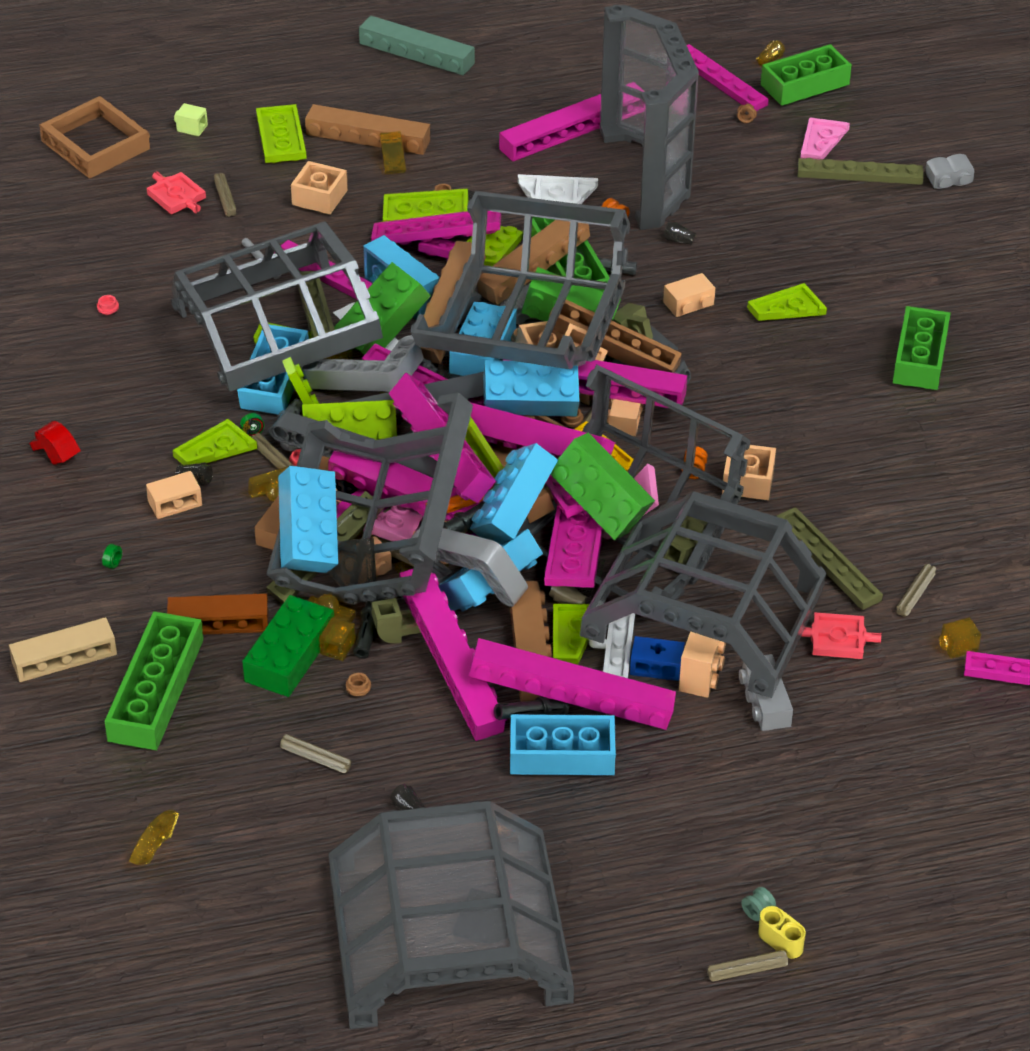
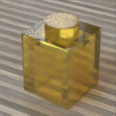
(960, 637)
(337, 639)

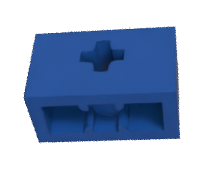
(656, 658)

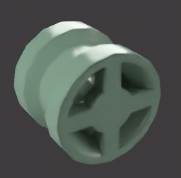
(757, 902)

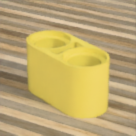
(781, 931)

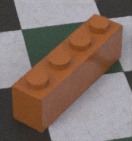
(224, 612)

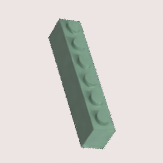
(417, 45)

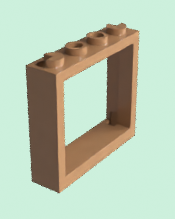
(90, 166)

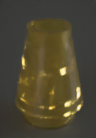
(772, 52)

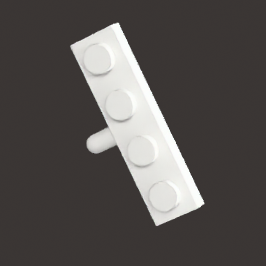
(617, 646)

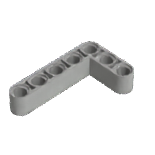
(365, 374)
(483, 556)

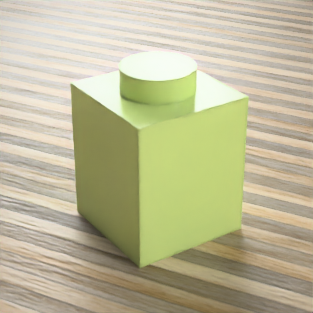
(191, 119)

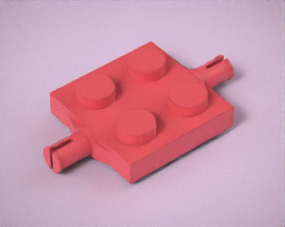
(176, 192)
(839, 635)

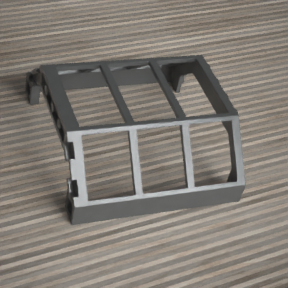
(271, 265)
(566, 355)
(600, 382)
(650, 530)
(419, 551)

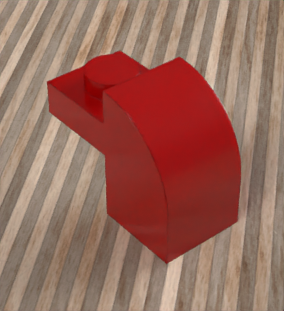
(56, 442)

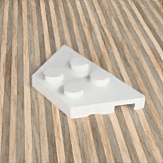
(557, 188)

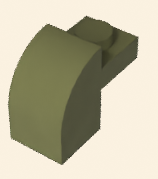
(634, 318)
(682, 547)
(392, 622)

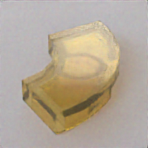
(151, 839)

